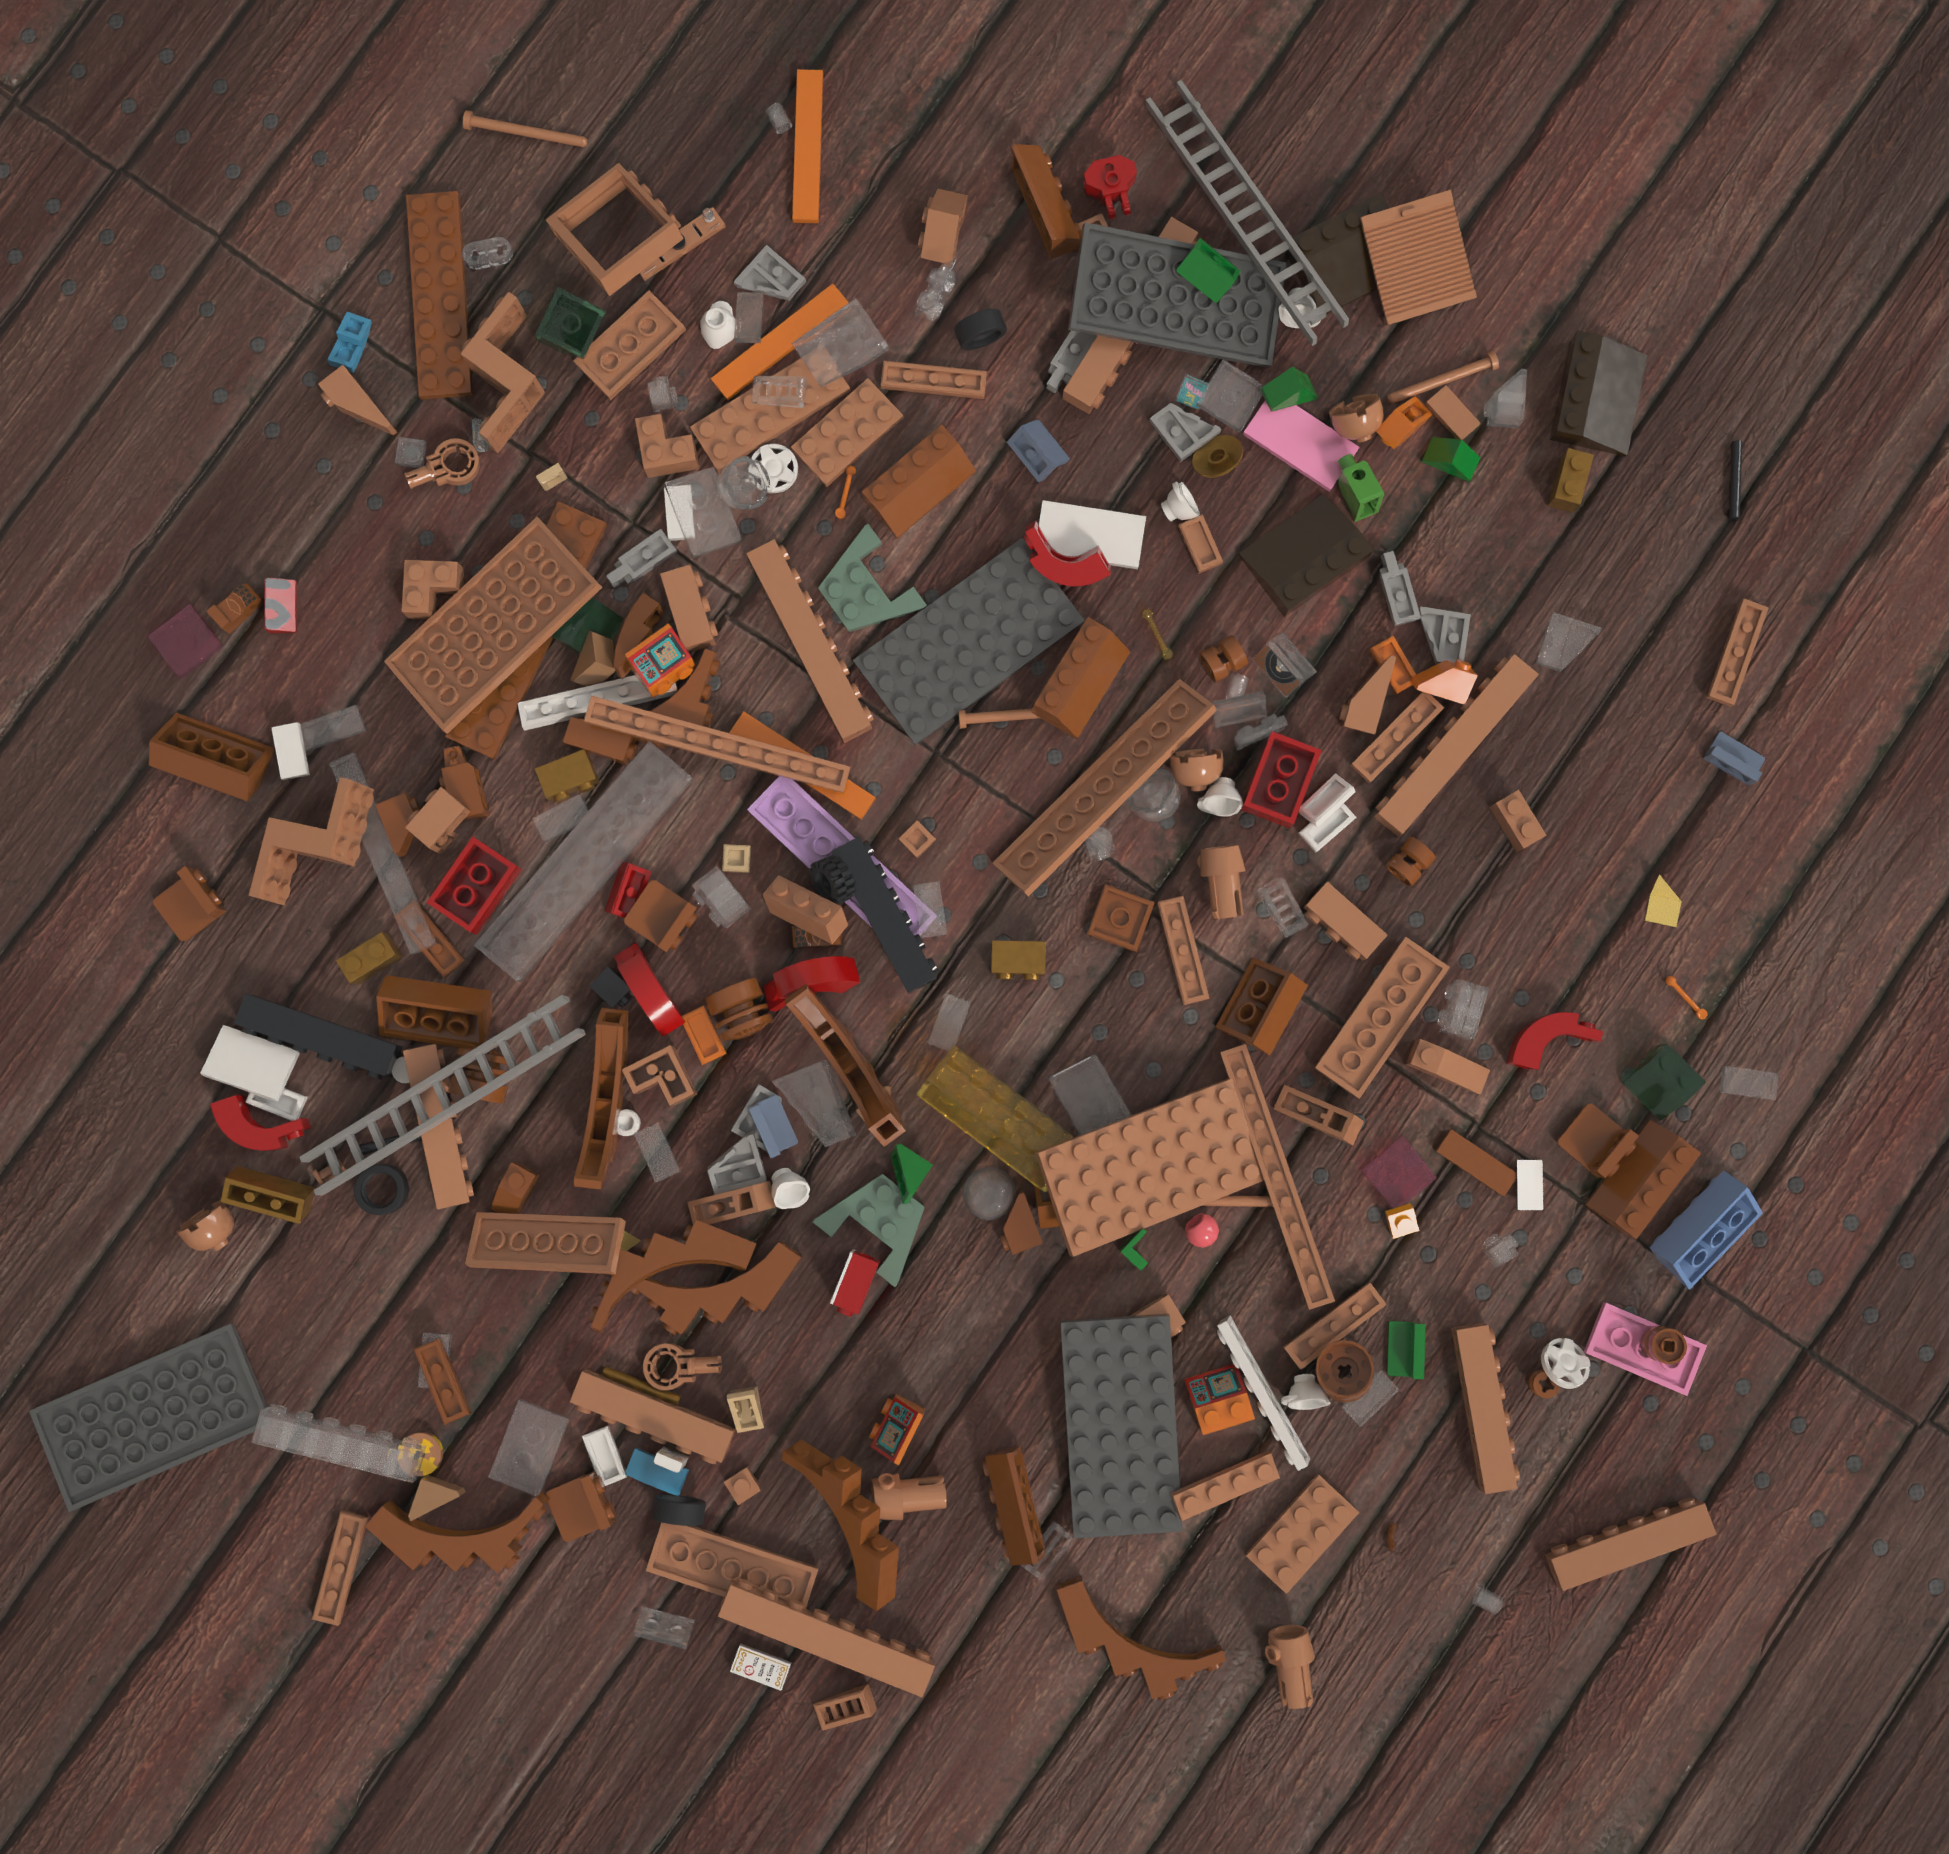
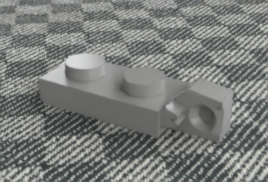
(1068, 358)
(642, 559)
(1398, 591)

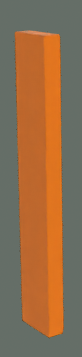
(807, 146)
(777, 343)
(854, 798)

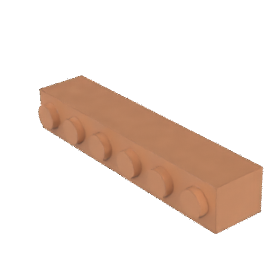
(442, 1141)
(1484, 1408)
(653, 1416)
(1630, 1543)

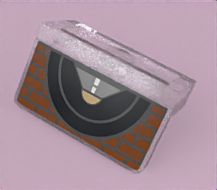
(1283, 664)

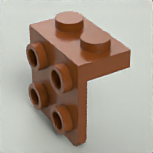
(189, 904)
(660, 916)
(1597, 1141)
(581, 1506)

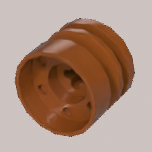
(739, 1009)
(476, 1077)
(1343, 1355)

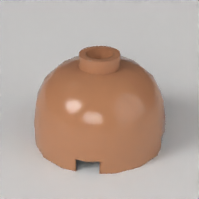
(1358, 418)
(1197, 767)
(208, 1228)

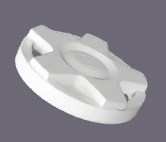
(777, 466)
(1567, 1362)

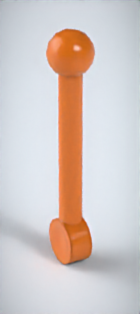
(840, 512)
(1700, 1013)

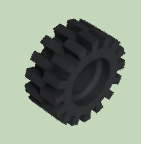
(832, 879)

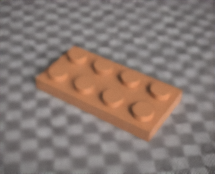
(630, 345)
(847, 432)
(1302, 1533)

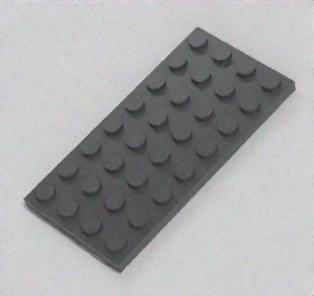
(1134, 294)
(968, 642)
(150, 1417)
(1120, 1425)

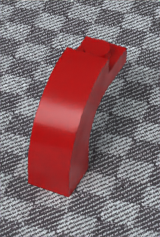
(1064, 569)
(820, 975)
(648, 990)
(1532, 1039)
(239, 1126)

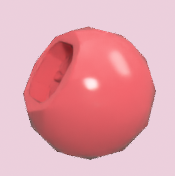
(1202, 1230)

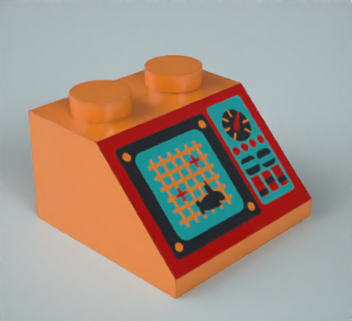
(660, 661)
(1219, 1399)
(897, 1428)

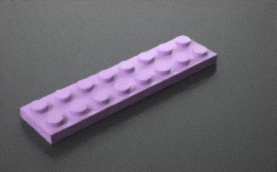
(813, 835)

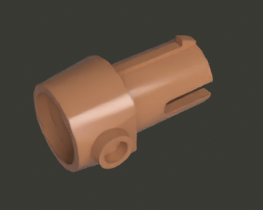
(1222, 870)
(907, 1495)
(1292, 1652)

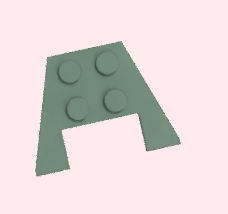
(855, 593)
(882, 1213)

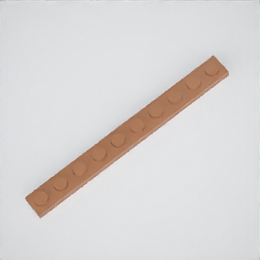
(717, 744)
(1278, 1178)

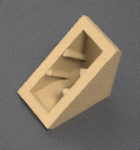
(746, 1409)

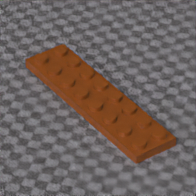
(438, 294)

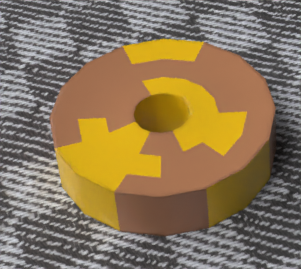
(433, 1452)

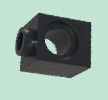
(612, 988)

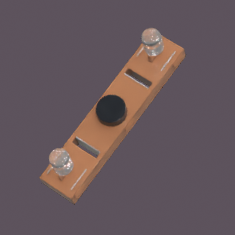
(707, 224)

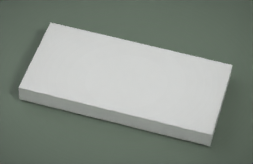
(1078, 529)

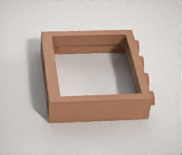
(594, 198)

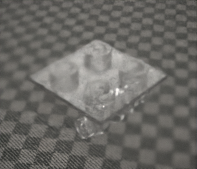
(940, 284)

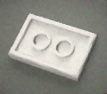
(250, 1063)

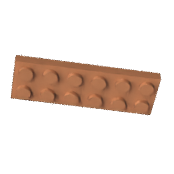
(746, 426)
(1381, 1017)
(545, 1242)
(712, 1560)

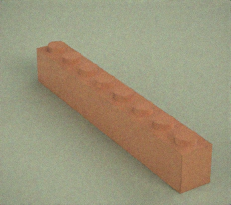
(1106, 354)
(809, 640)
(1456, 745)
(826, 1637)

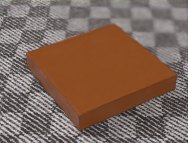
(1120, 918)

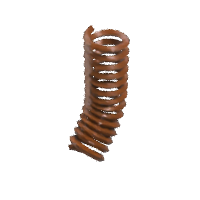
(1392, 1544)

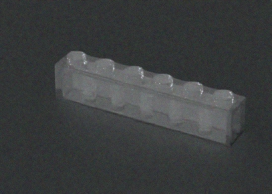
(338, 1443)

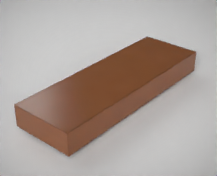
(443, 954)
(1476, 1162)
(442, 1381)

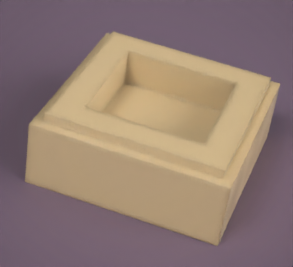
(551, 477)
(736, 858)

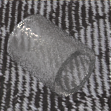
(778, 118)
(1236, 686)
(1487, 1600)

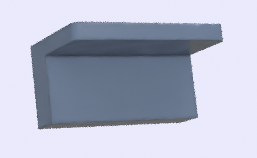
(1037, 449)
(1735, 759)
(773, 1125)

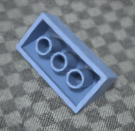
(1706, 1229)

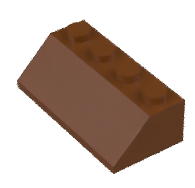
(1044, 200)
(918, 481)
(1081, 678)
(210, 756)
(433, 1012)
(1643, 1180)
(1015, 1506)

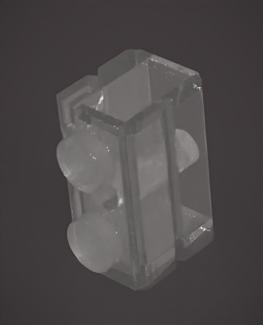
(1463, 1009)

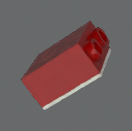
(854, 1283)

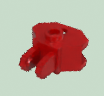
(1111, 182)

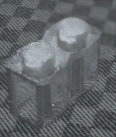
(721, 898)

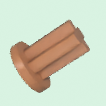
(326, 1174)

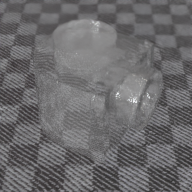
(661, 394)
(1099, 844)
(1500, 1249)

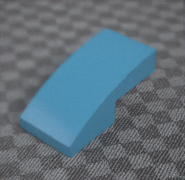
(351, 341)
(645, 1470)

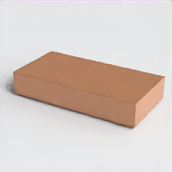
(1452, 413)
(1200, 544)

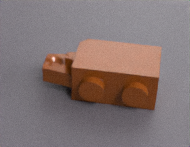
(463, 783)

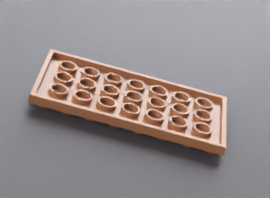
(492, 625)
(1149, 1166)

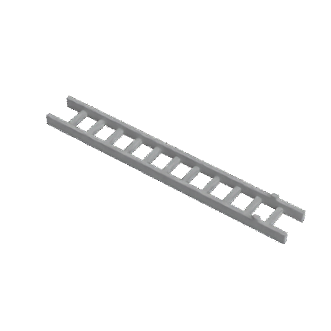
(1260, 203)
(448, 1109)

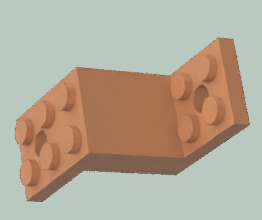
(488, 361)
(287, 839)

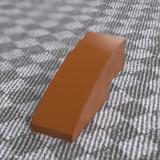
(636, 629)

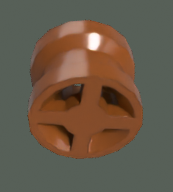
(1538, 1381)

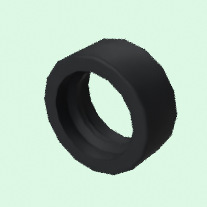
(980, 329)
(361, 1183)
(678, 1510)

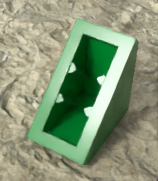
(1288, 390)
(1451, 457)
(909, 1171)

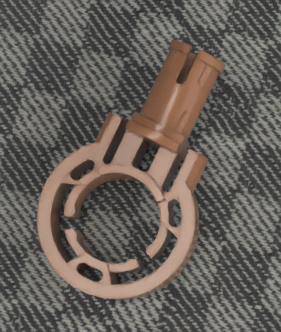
(445, 475)
(695, 1365)

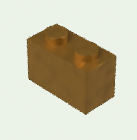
(1570, 480)
(567, 776)
(369, 958)
(1018, 958)

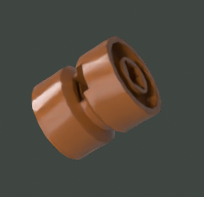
(1231, 654)
(1415, 853)
(1663, 1344)

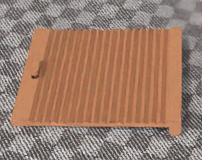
(1418, 257)

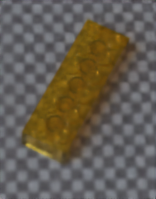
(992, 1113)

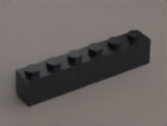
(885, 917)
(318, 1035)

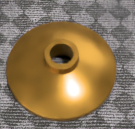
(1218, 456)

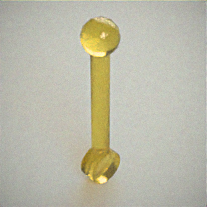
(1167, 653)

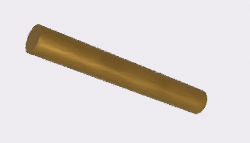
(640, 1385)

